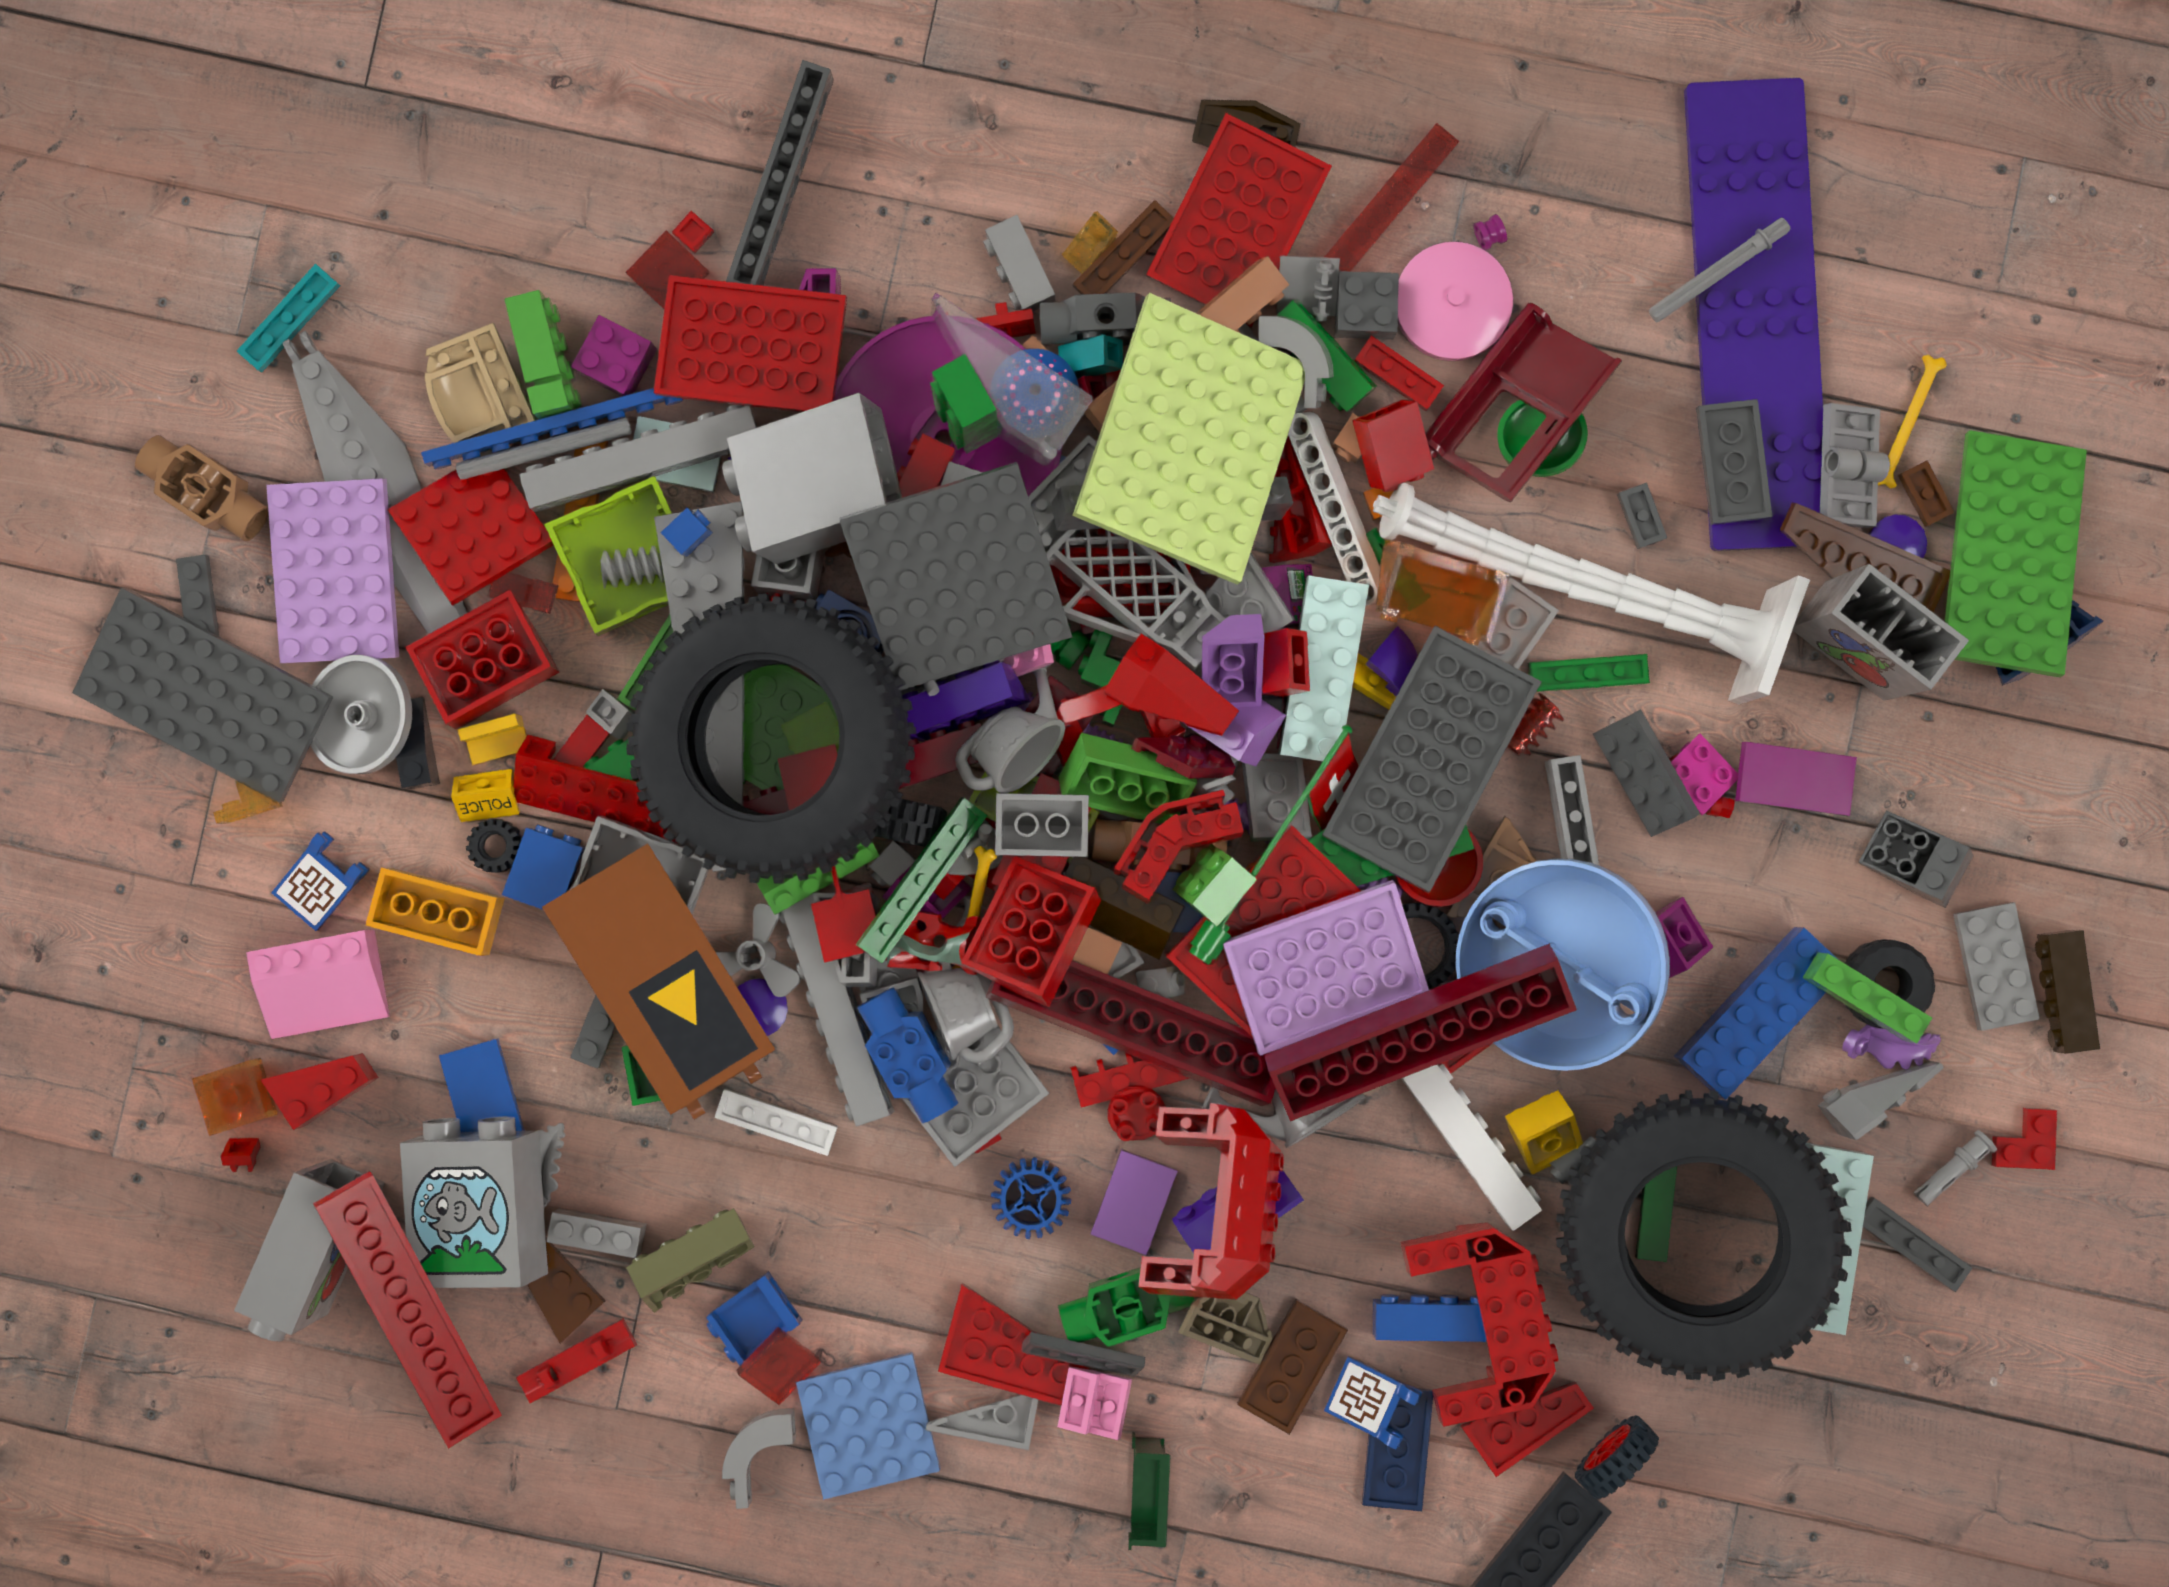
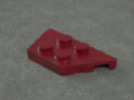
(1188, 755)

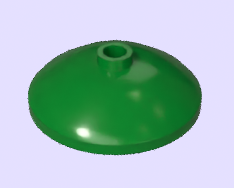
(1520, 424)

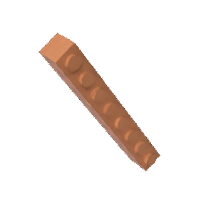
(1231, 308)

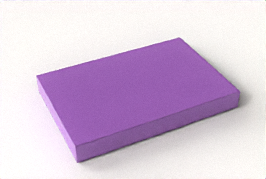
(1134, 1202)

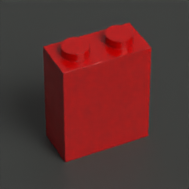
(1393, 445)

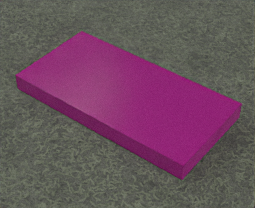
(1795, 778)

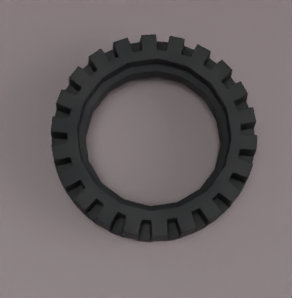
(1450, 937)

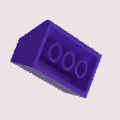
(965, 699)
(1197, 1220)

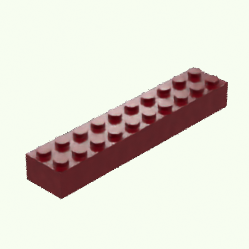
(1152, 1031)
(1420, 1032)

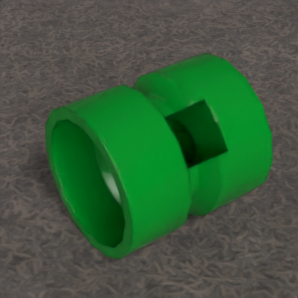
(1070, 649)

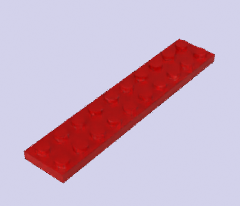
(407, 1308)

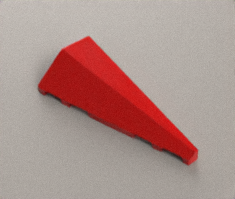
(1301, 528)

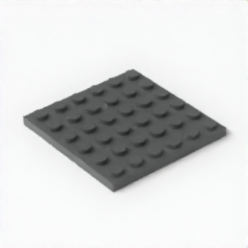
(956, 576)

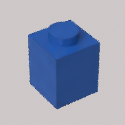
(687, 531)

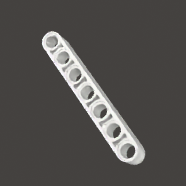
(1326, 497)

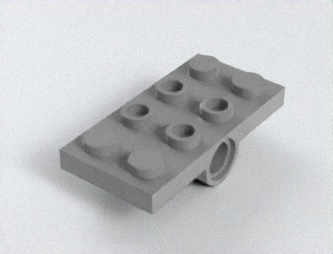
(1851, 464)

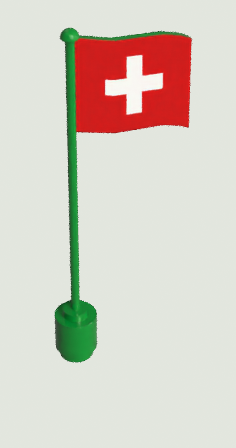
(1323, 797)

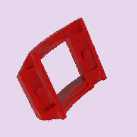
(1097, 702)

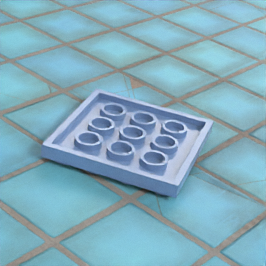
(868, 1425)

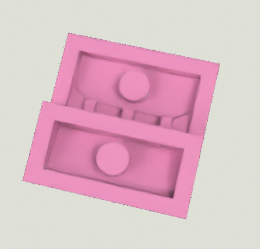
(1094, 1403)

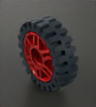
(1617, 1457)

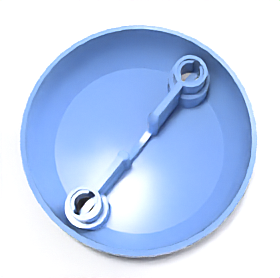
(1604, 943)

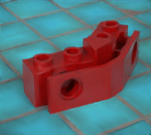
(1176, 835)

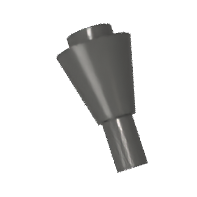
(1571, 1159)

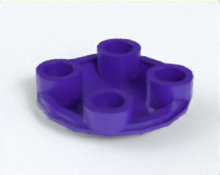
(1902, 533)
(766, 1007)

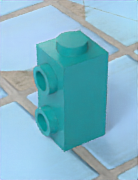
(1093, 355)

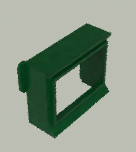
(1149, 1493)

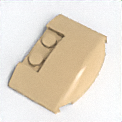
(475, 386)

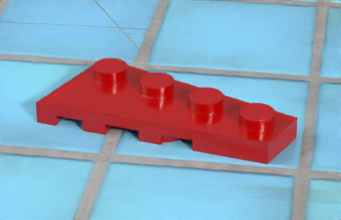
(1514, 1435)

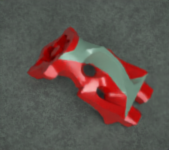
(920, 943)

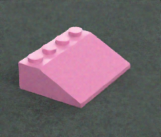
(319, 983)

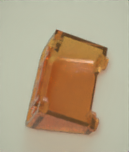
(1439, 592)

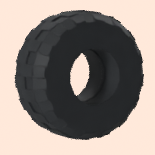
(1911, 966)

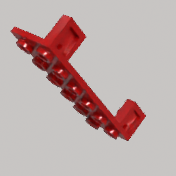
(576, 790)

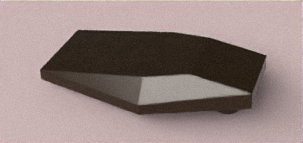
(1250, 111)

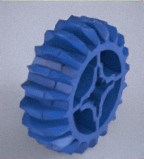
(1044, 1189)

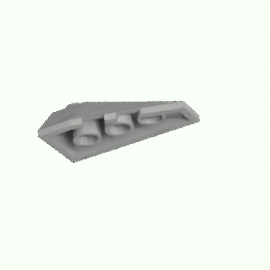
(1863, 1105)

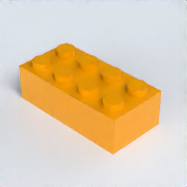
(435, 911)

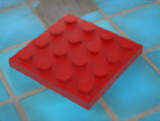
(470, 530)

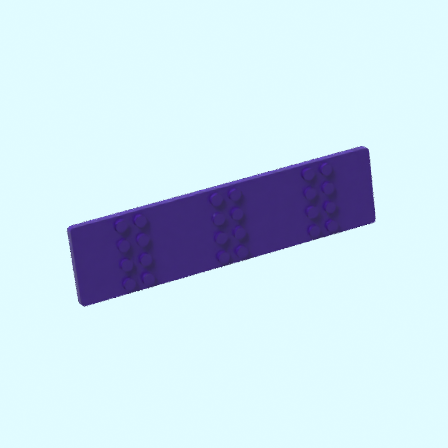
(1762, 317)

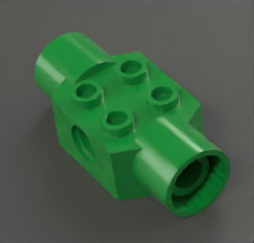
(1118, 1310)

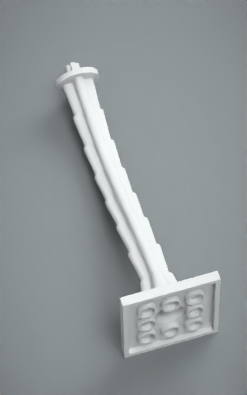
(1746, 633)

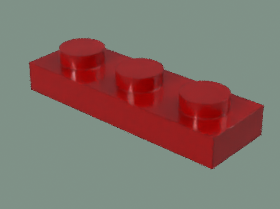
(1398, 373)

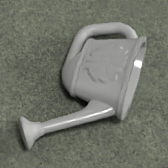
(1013, 744)
(962, 1007)
(1280, 1125)

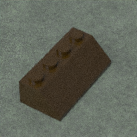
(1122, 914)

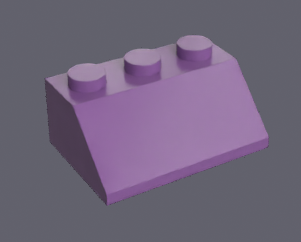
(1235, 659)
(1248, 733)

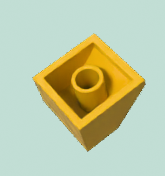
(1544, 1131)

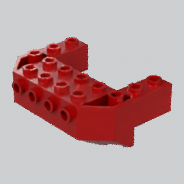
(1243, 1205)
(1510, 1317)

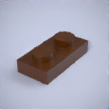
(1926, 493)

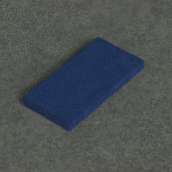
(1398, 1475)

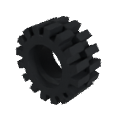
(477, 845)

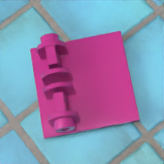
(1703, 772)

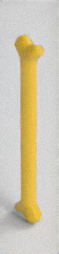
(1932, 367)
(984, 858)

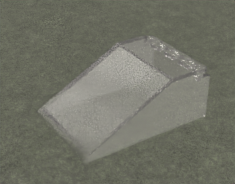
(1031, 400)

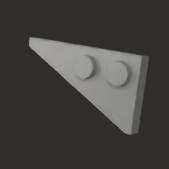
(1001, 1422)

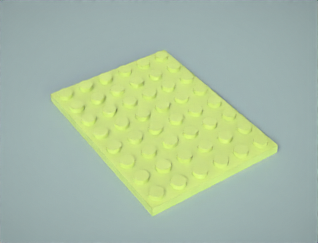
(1191, 439)

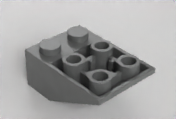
(1917, 858)

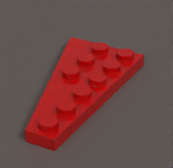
(987, 1348)

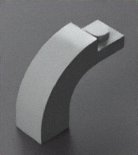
(1307, 346)
(765, 1430)

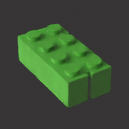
(542, 354)

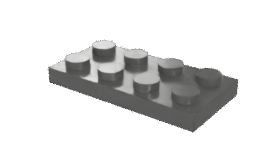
(1734, 462)
(1646, 773)

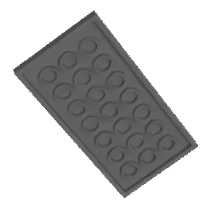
(202, 694)
(1431, 759)

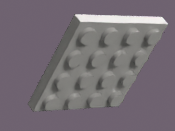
(988, 1097)

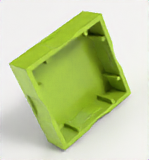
(614, 524)

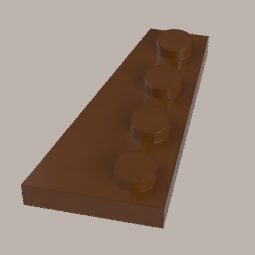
(564, 1295)

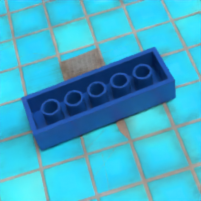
(1755, 1016)

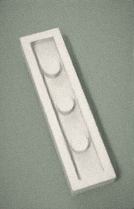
(776, 1122)

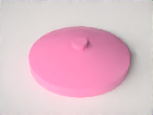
(1454, 301)

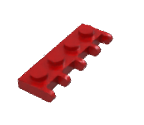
(1108, 1082)

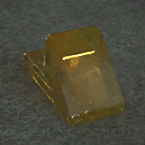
(1090, 242)
(251, 804)

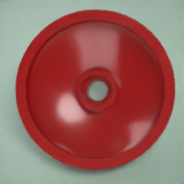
(1455, 880)

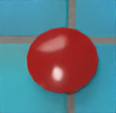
(1134, 1113)

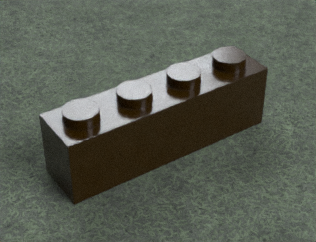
(2067, 991)

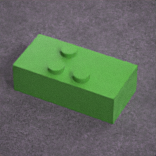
(1121, 778)

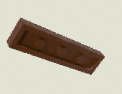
(1125, 251)

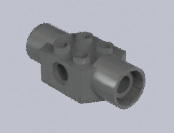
(1081, 316)

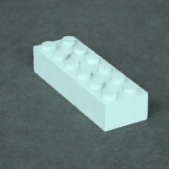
(1333, 622)
(1854, 1175)

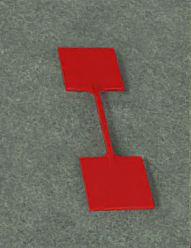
(844, 916)

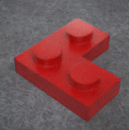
(2036, 1146)

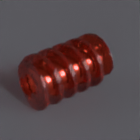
(1533, 725)

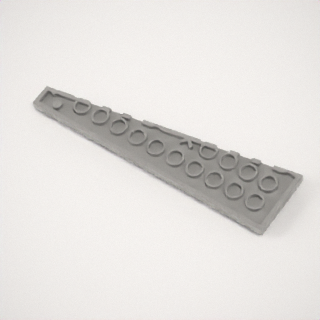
(693, 585)

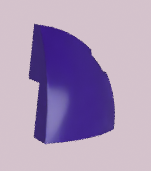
(1394, 660)

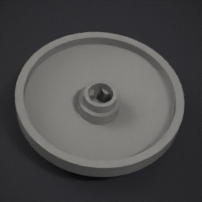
(366, 716)

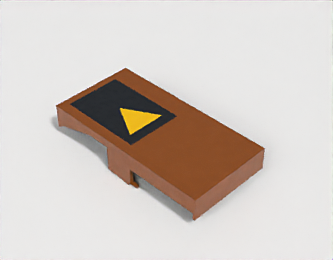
(659, 980)

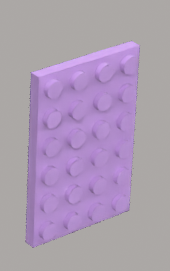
(332, 570)
(1325, 967)

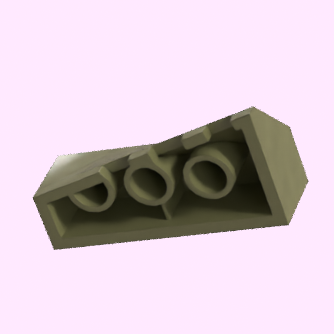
(689, 1258)

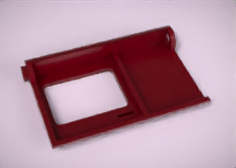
(1540, 368)

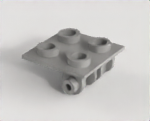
(1312, 283)

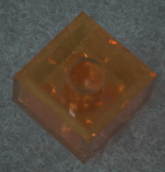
(234, 1096)

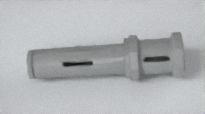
(1964, 1159)

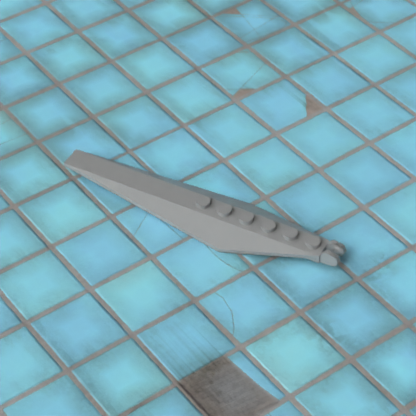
(359, 446)

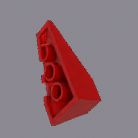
(1162, 685)

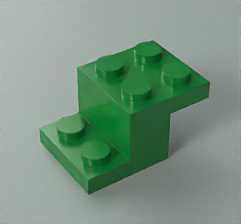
(1099, 669)

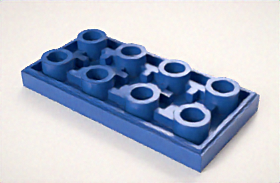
(480, 1085)

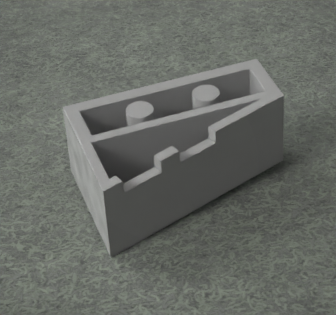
(857, 969)

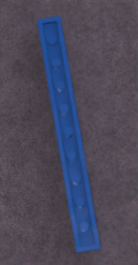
(553, 425)

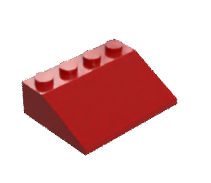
(481, 660)
(1032, 930)

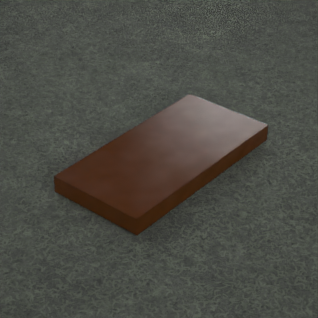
(1292, 1366)

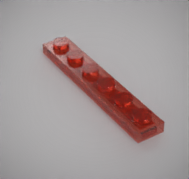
(1393, 198)

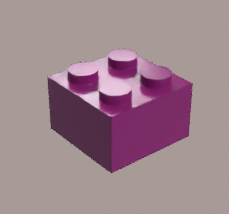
(614, 357)

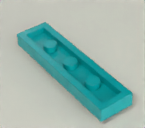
(288, 318)

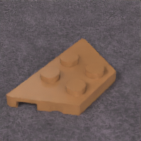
(1502, 854)

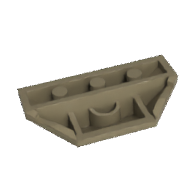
(1229, 1325)

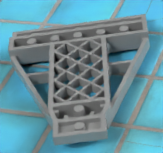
(1178, 627)

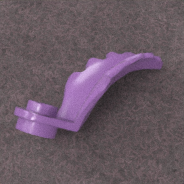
(1888, 1047)

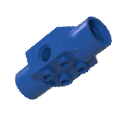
(908, 1055)

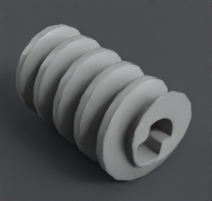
(631, 566)

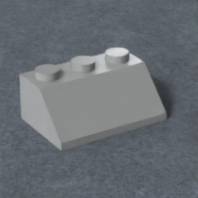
(1042, 825)

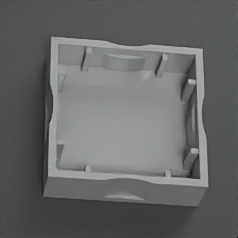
(615, 840)

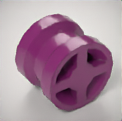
(1490, 232)

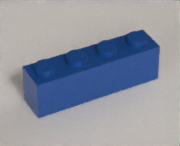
(1427, 1319)

